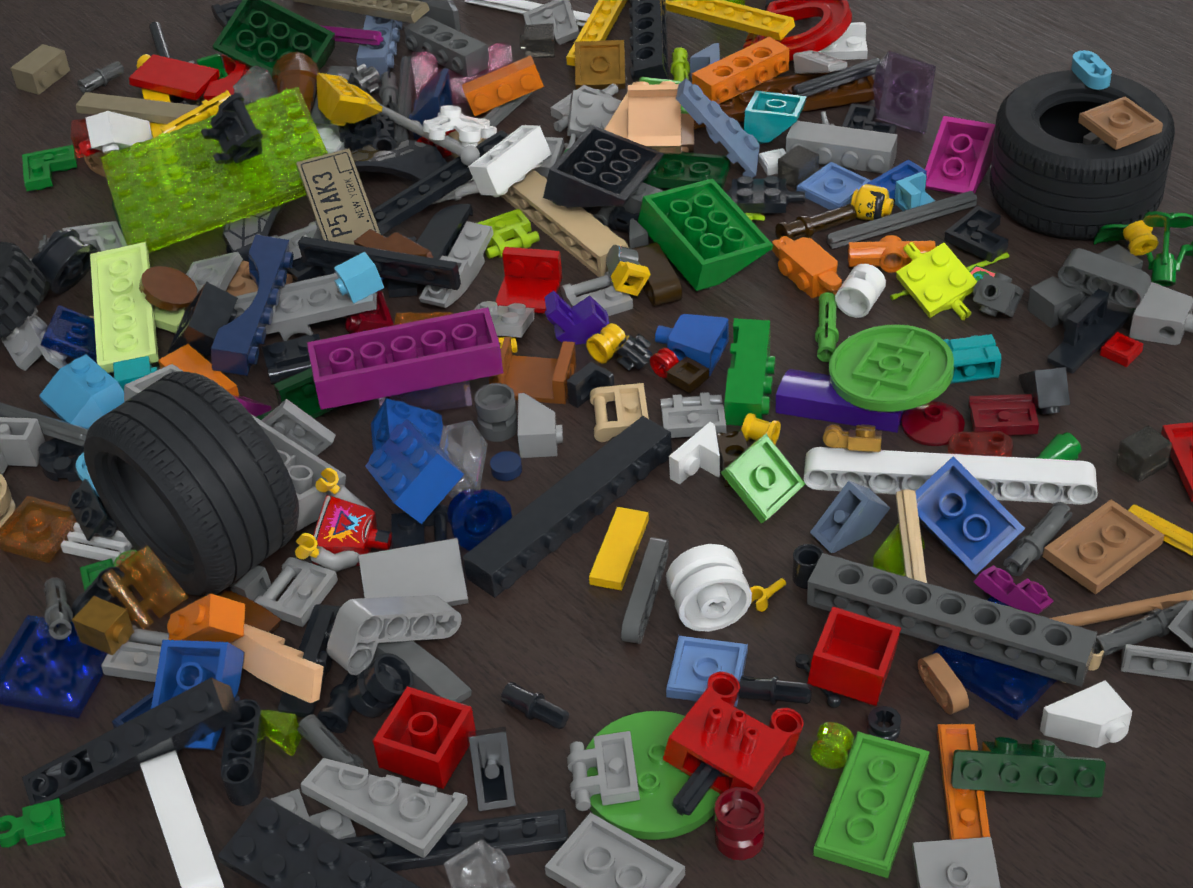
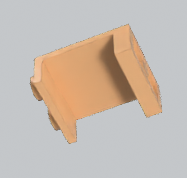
(655, 116)

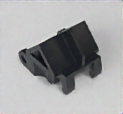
(234, 132)

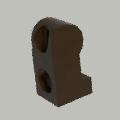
(730, 447)

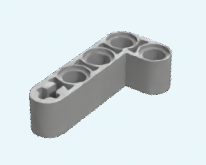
(370, 621)

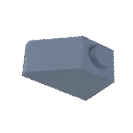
(849, 517)

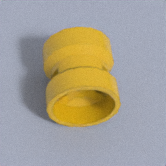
(603, 345)

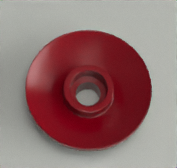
(932, 423)

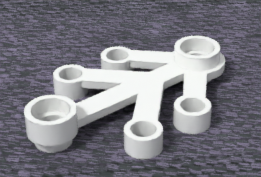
(451, 118)

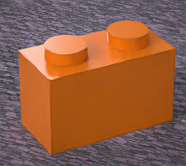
(208, 619)

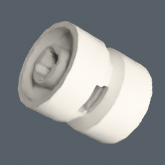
(860, 290)

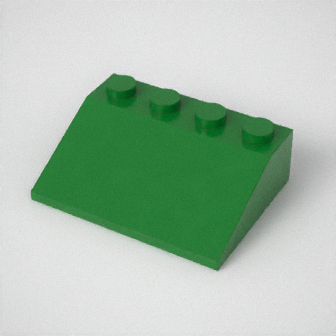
(702, 232)

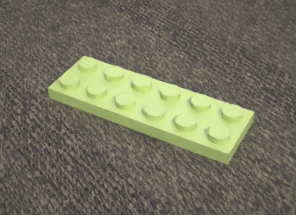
(121, 313)

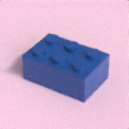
(413, 470)

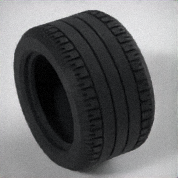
(1068, 186)
(193, 481)

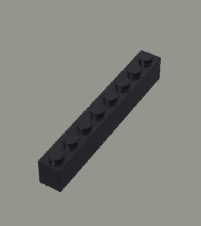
(567, 506)

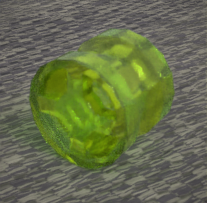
(832, 745)

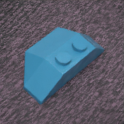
(82, 392)

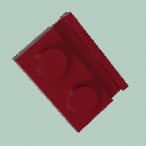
(1004, 414)

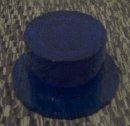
(477, 515)

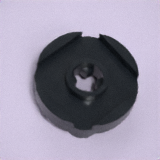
(56, 461)

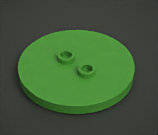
(891, 368)
(657, 780)

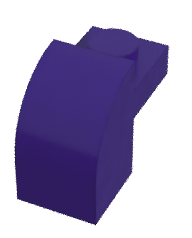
(575, 323)

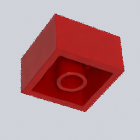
(424, 737)

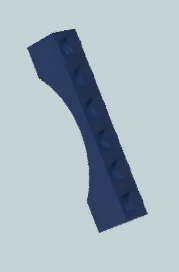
(238, 341)

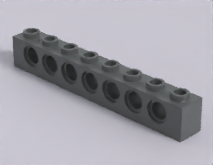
(954, 619)

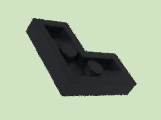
(863, 118)
(976, 235)

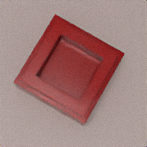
(1121, 349)

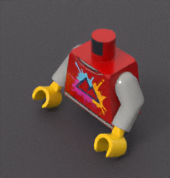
(343, 528)

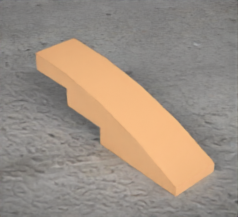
(279, 664)

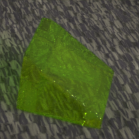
(282, 729)

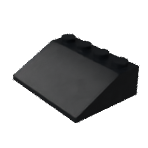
(599, 170)

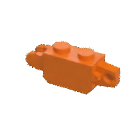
(807, 265)

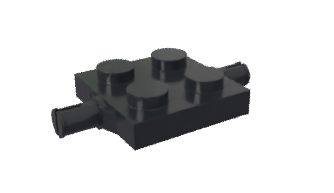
(763, 195)

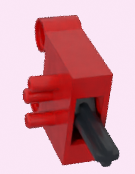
(726, 745)

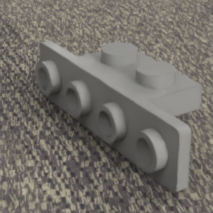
(25, 344)

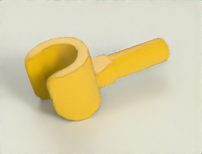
(764, 594)

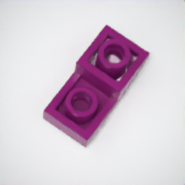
(1024, 596)

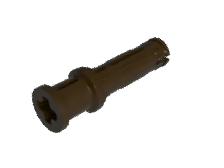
(807, 226)

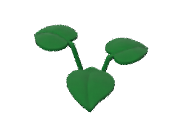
(1164, 265)

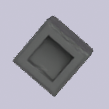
(638, 235)

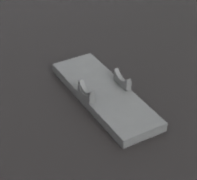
(307, 304)

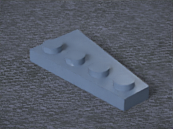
(720, 127)

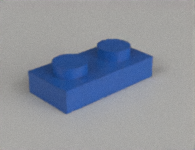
(899, 172)

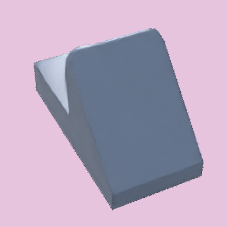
(704, 58)

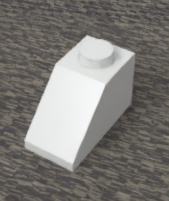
(1088, 717)

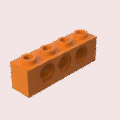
(742, 70)

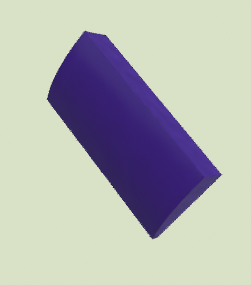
(813, 397)

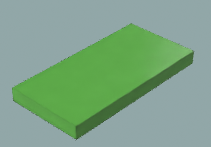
(872, 804)

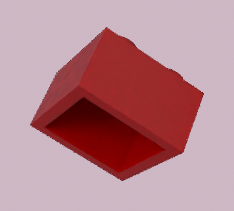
(854, 655)

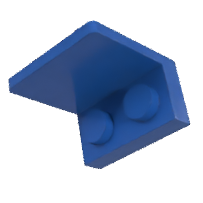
(395, 412)

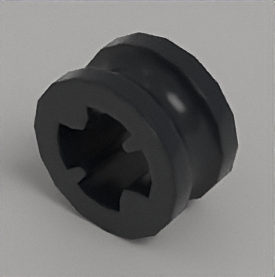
(884, 714)

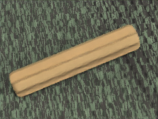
(910, 535)

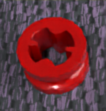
(663, 361)

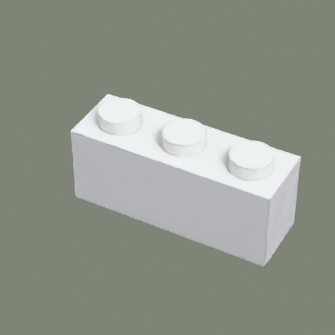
(116, 131)
(510, 160)

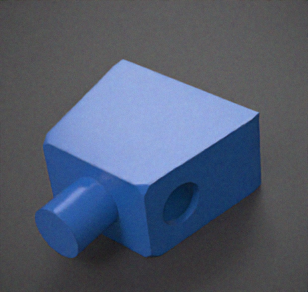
(696, 337)

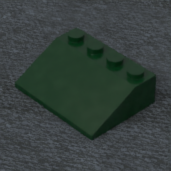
(266, 31)

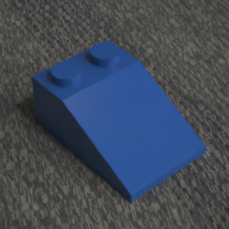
(965, 516)
(190, 663)

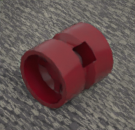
(739, 823)

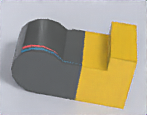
(623, 267)

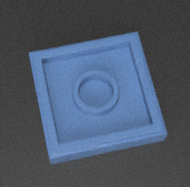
(832, 186)
(700, 658)

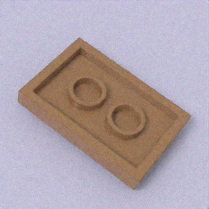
(1103, 546)

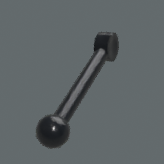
(802, 662)

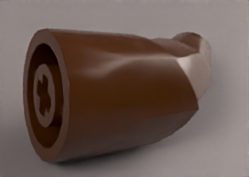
(297, 71)

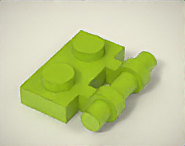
(508, 226)

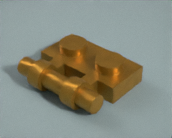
(861, 439)

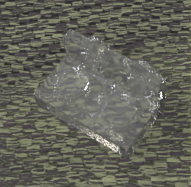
(479, 868)

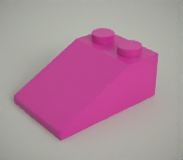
(960, 155)

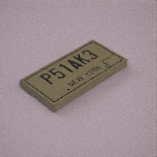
(337, 196)

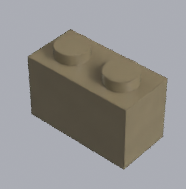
(40, 69)

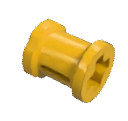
(755, 428)

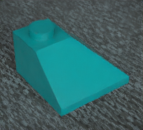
(771, 114)

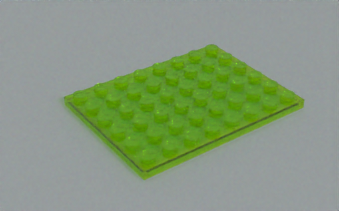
(177, 190)

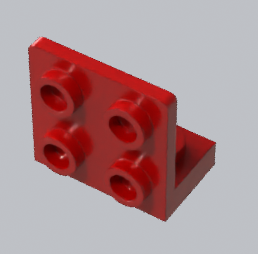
(529, 277)

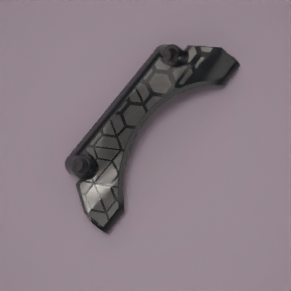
(408, 160)

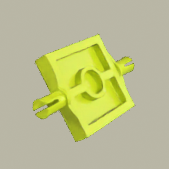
(937, 280)

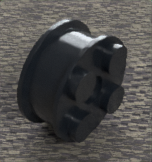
(64, 260)

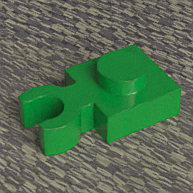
(38, 824)

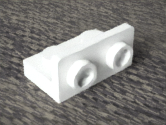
(850, 45)

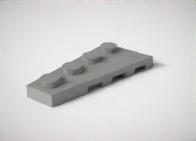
(385, 805)

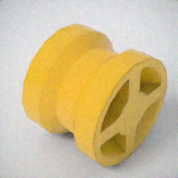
(1140, 238)

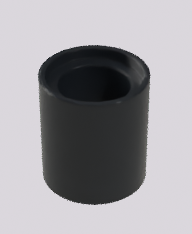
(804, 561)

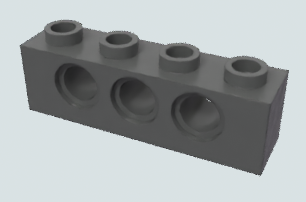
(448, 45)

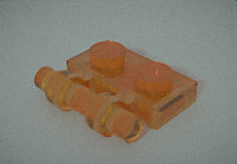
(152, 582)

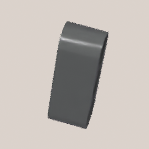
(1091, 272)

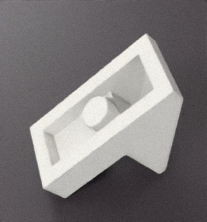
(697, 452)

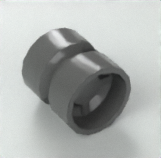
(496, 412)

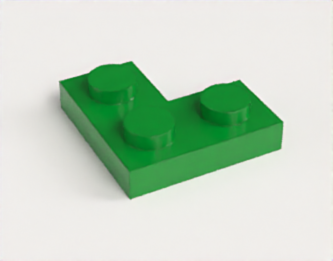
(40, 165)

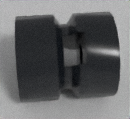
(380, 685)

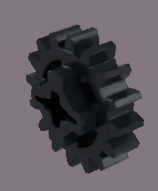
(365, 131)

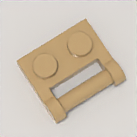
(629, 405)

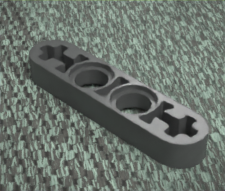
(645, 590)

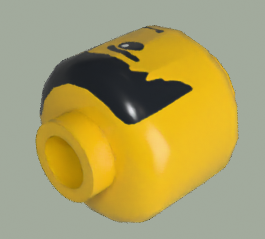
(872, 202)

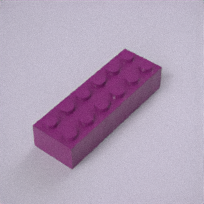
(405, 358)

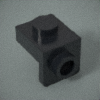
(585, 380)

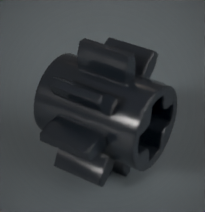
(633, 352)

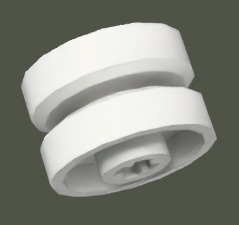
(708, 587)

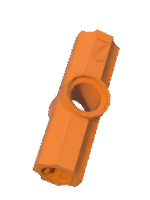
(886, 253)

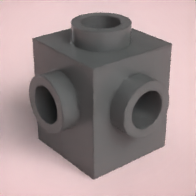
(997, 295)

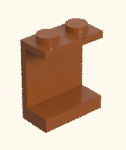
(536, 376)

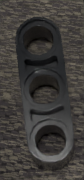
(244, 754)

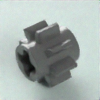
(366, 78)

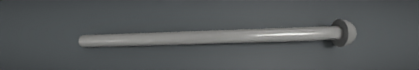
(468, 154)

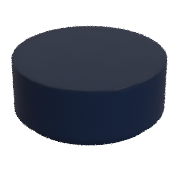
(506, 466)

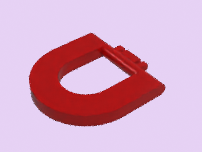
(835, 21)

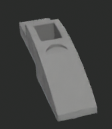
(469, 257)

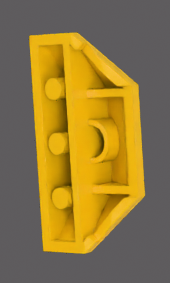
(344, 101)

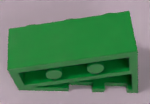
(749, 371)

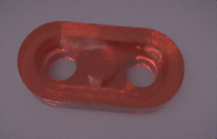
(981, 443)

